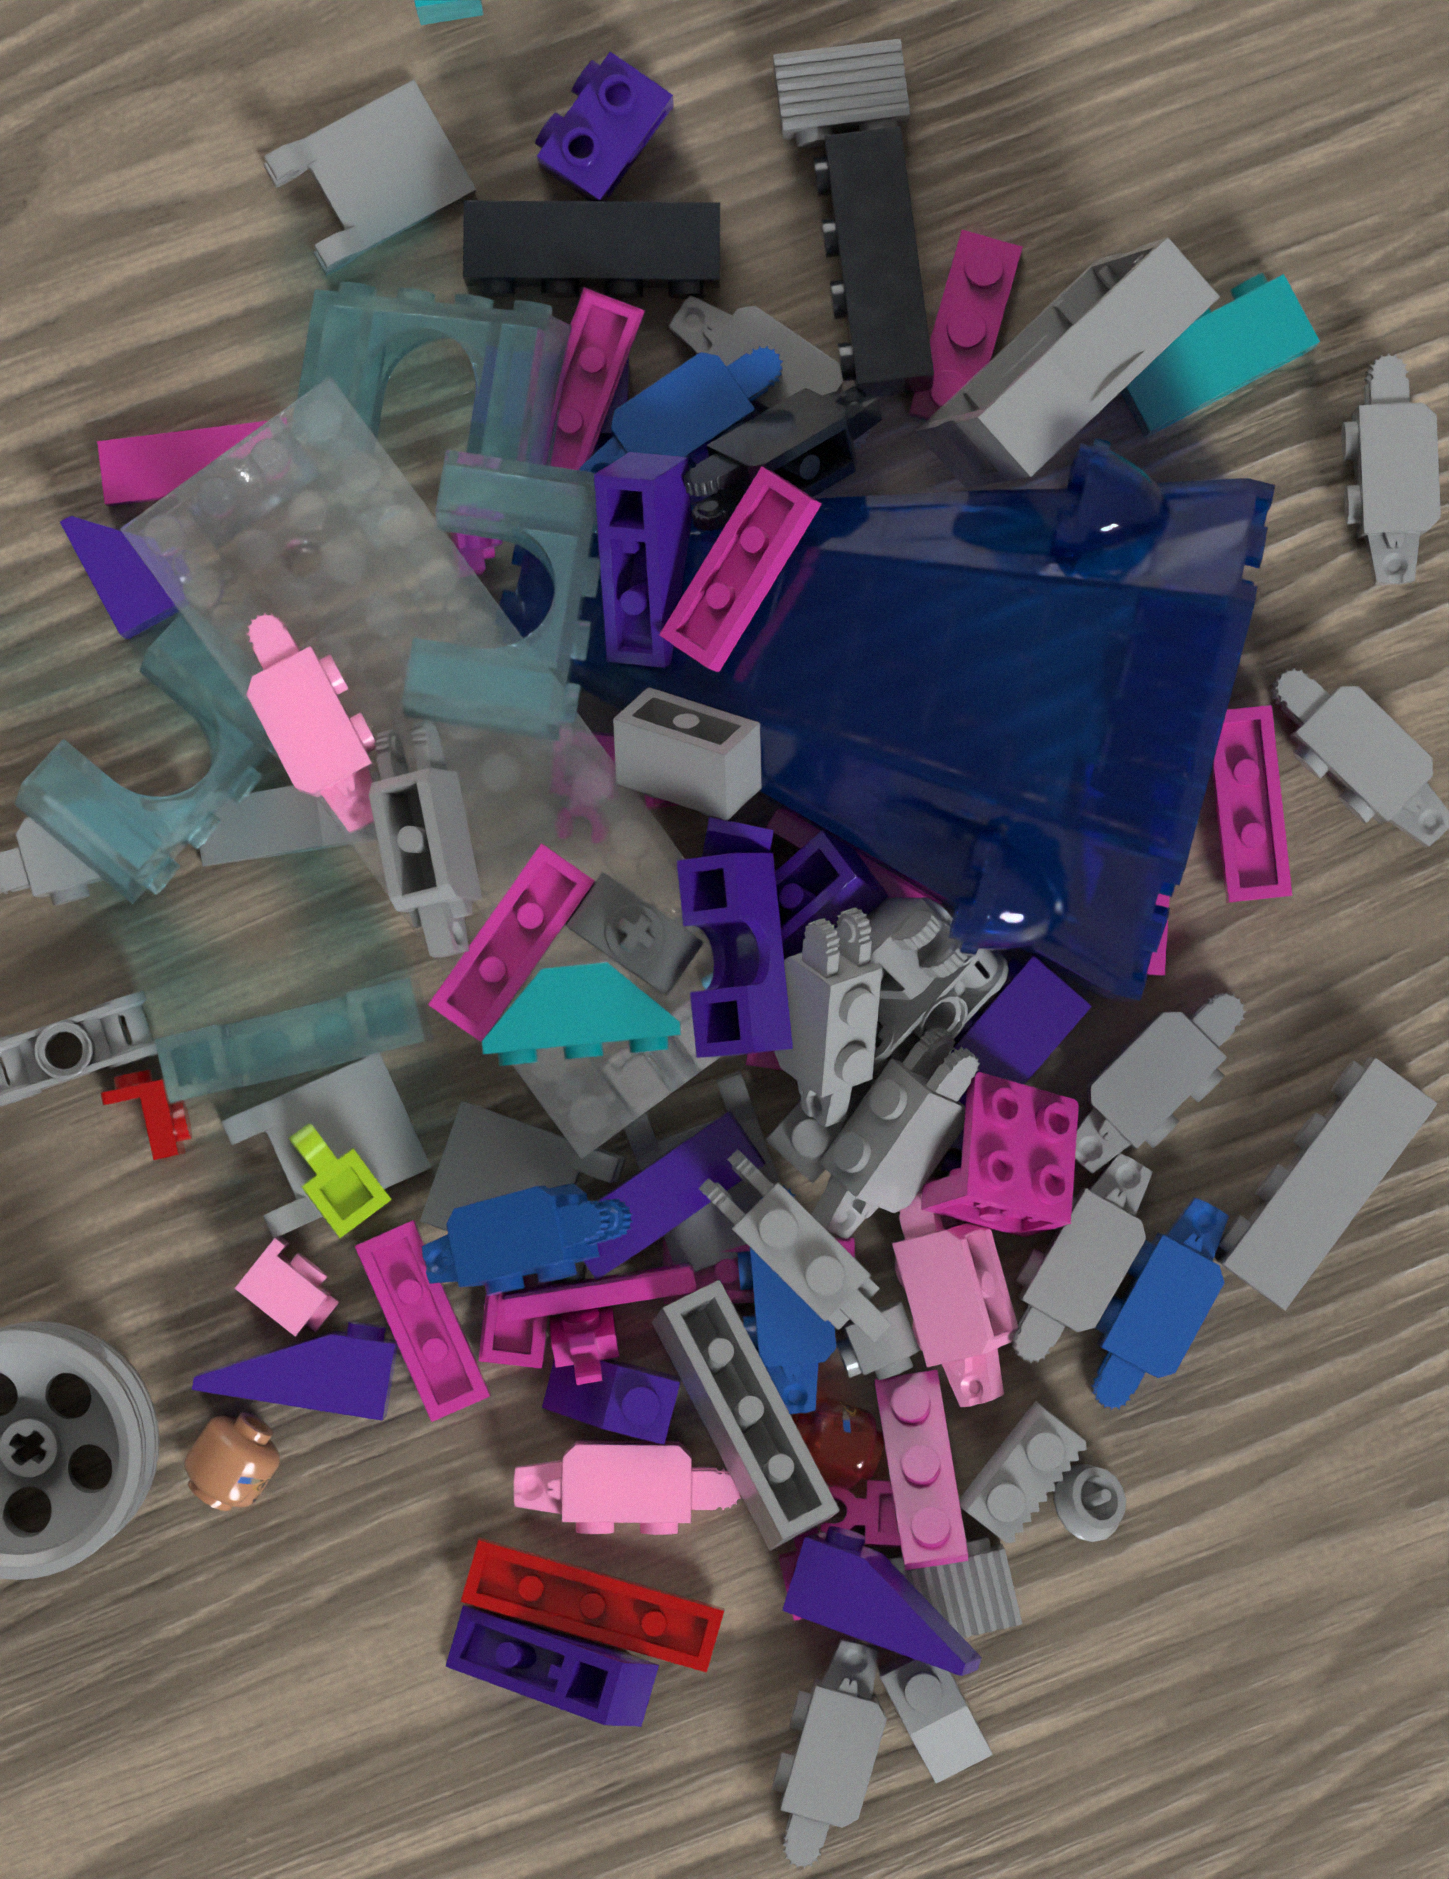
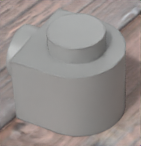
(886, 1355)

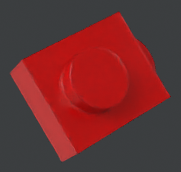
(165, 1122)

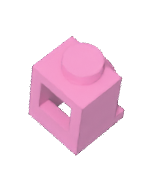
(288, 1289)

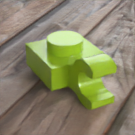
(342, 1186)

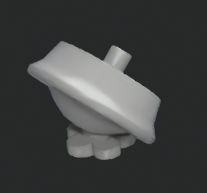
(1089, 1502)

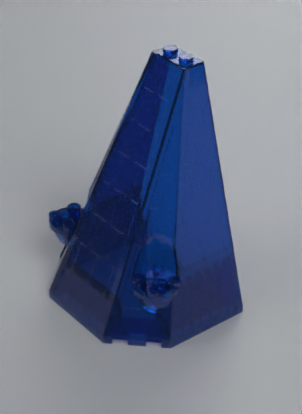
(991, 693)

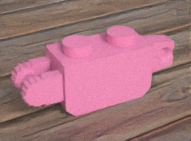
(308, 723)
(956, 1299)
(624, 1484)

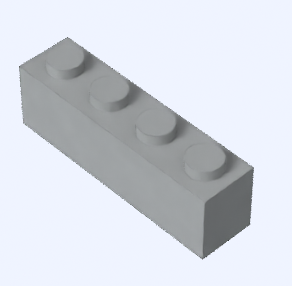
(1326, 1180)
(744, 1415)

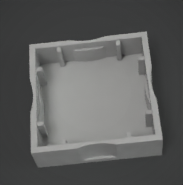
(1067, 364)

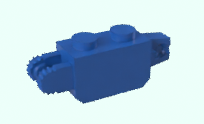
(689, 407)
(521, 1236)
(1162, 1305)
(785, 1332)

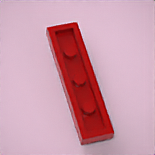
(592, 1605)

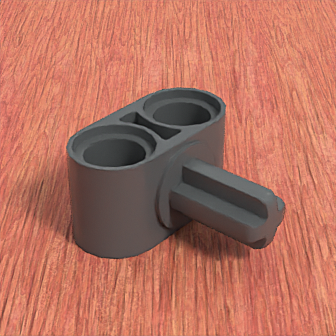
(634, 933)

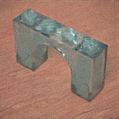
(513, 355)
(528, 683)
(137, 836)
(294, 1040)

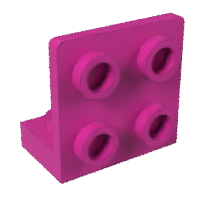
(1013, 1160)

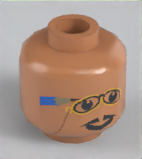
(232, 1461)

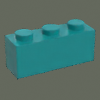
(1222, 353)

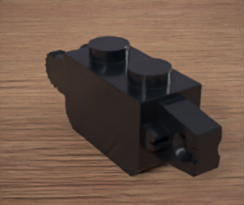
(799, 439)

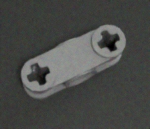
(944, 1003)
(102, 1042)

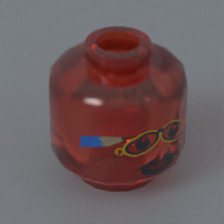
(841, 1441)

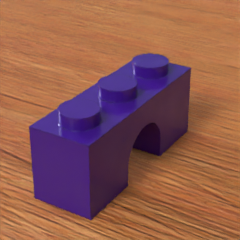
(738, 910)

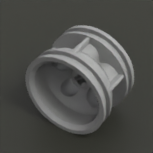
(117, 1421)

